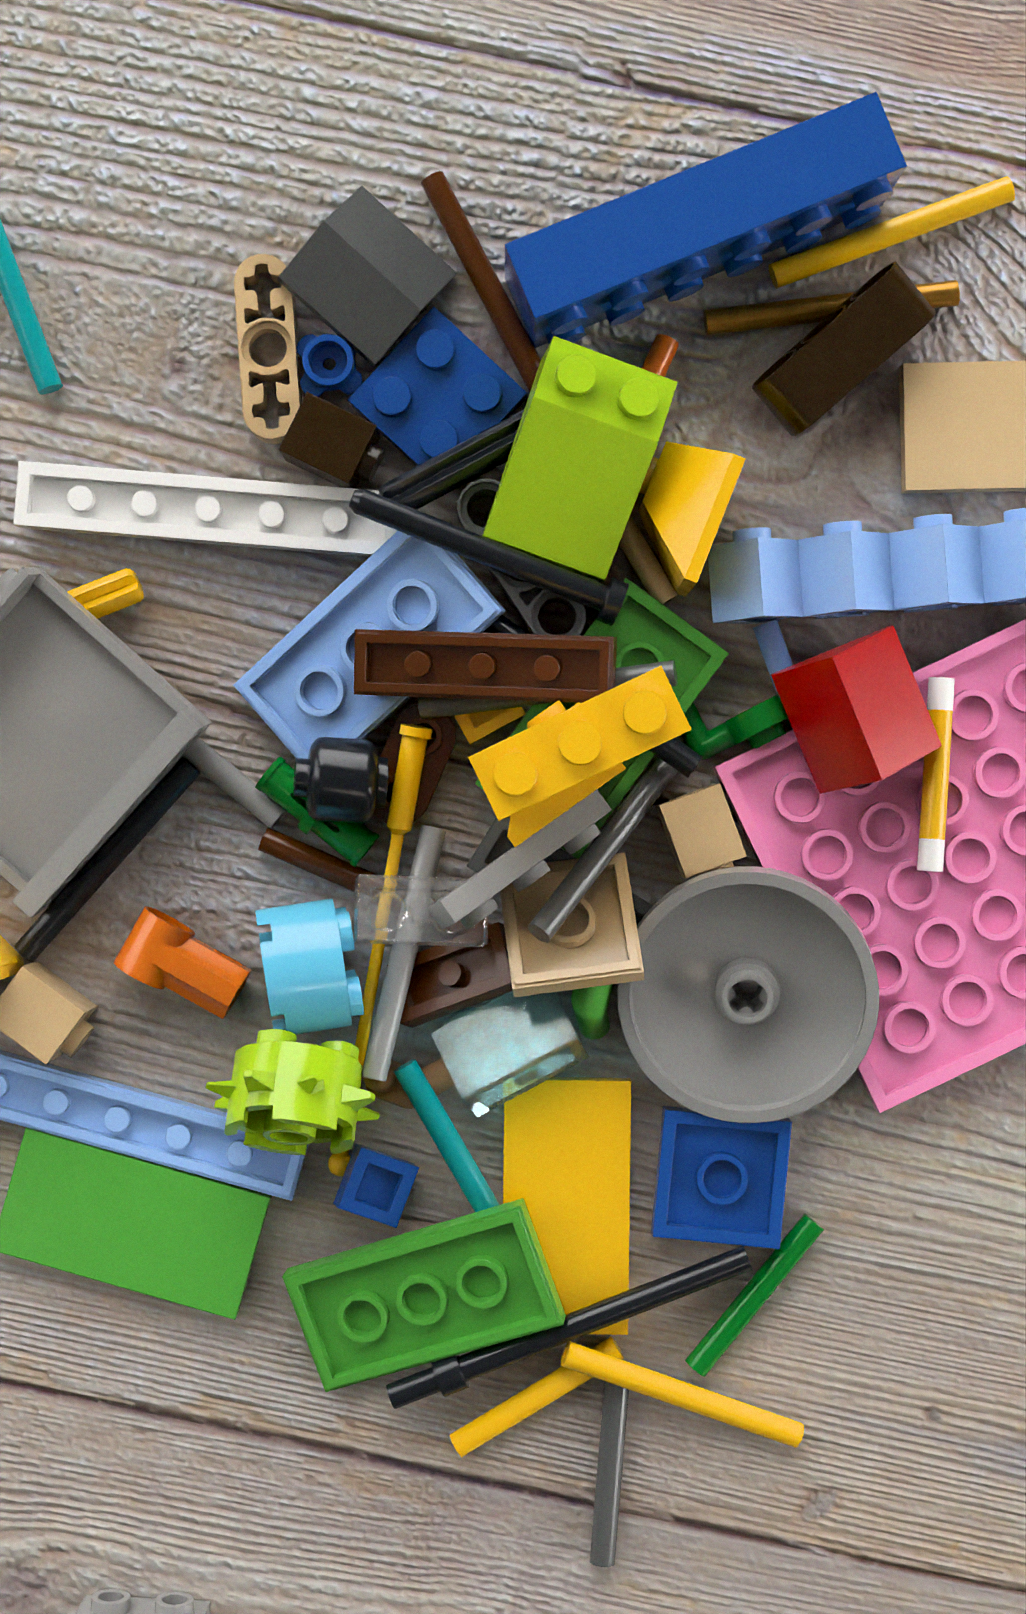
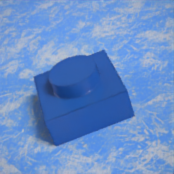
(376, 1185)

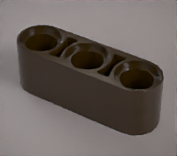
(844, 349)

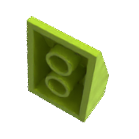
(579, 458)

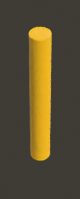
(524, 1404)

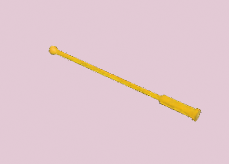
(399, 823)

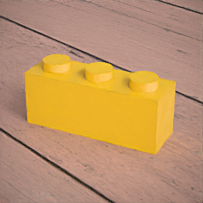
(579, 743)

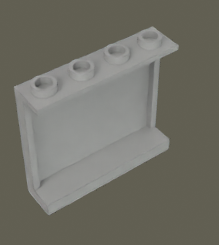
(79, 735)

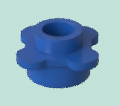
(316, 378)

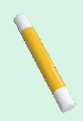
(936, 777)

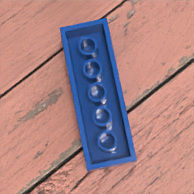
(704, 222)

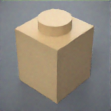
(701, 831)
(45, 1013)

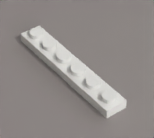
(193, 509)

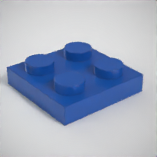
(435, 391)
(720, 1179)

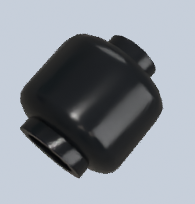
(341, 780)

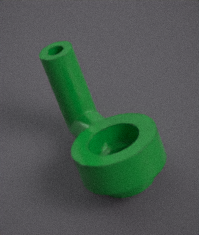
(757, 725)

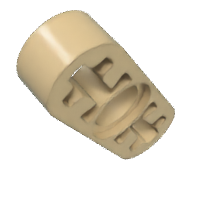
(247, 305)

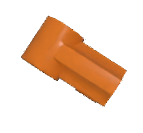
(167, 955)

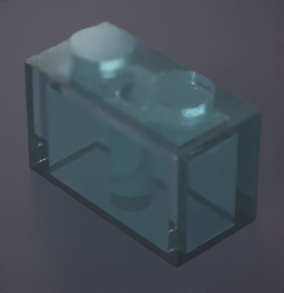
(507, 1047)

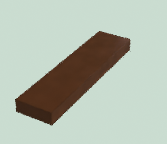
(483, 665)

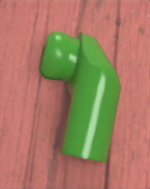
(590, 1010)

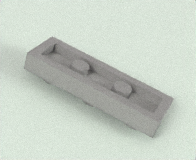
(521, 864)

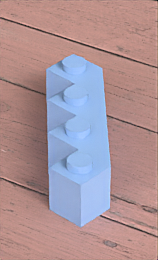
(868, 572)

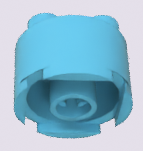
(307, 966)

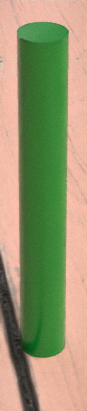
(754, 1295)

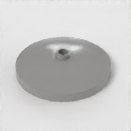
(761, 1050)

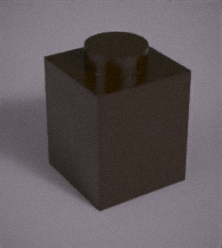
(332, 443)

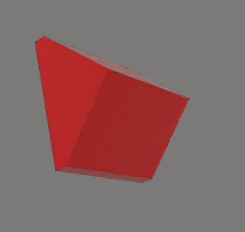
(857, 711)

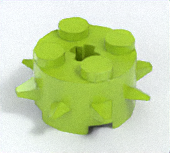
(294, 1094)

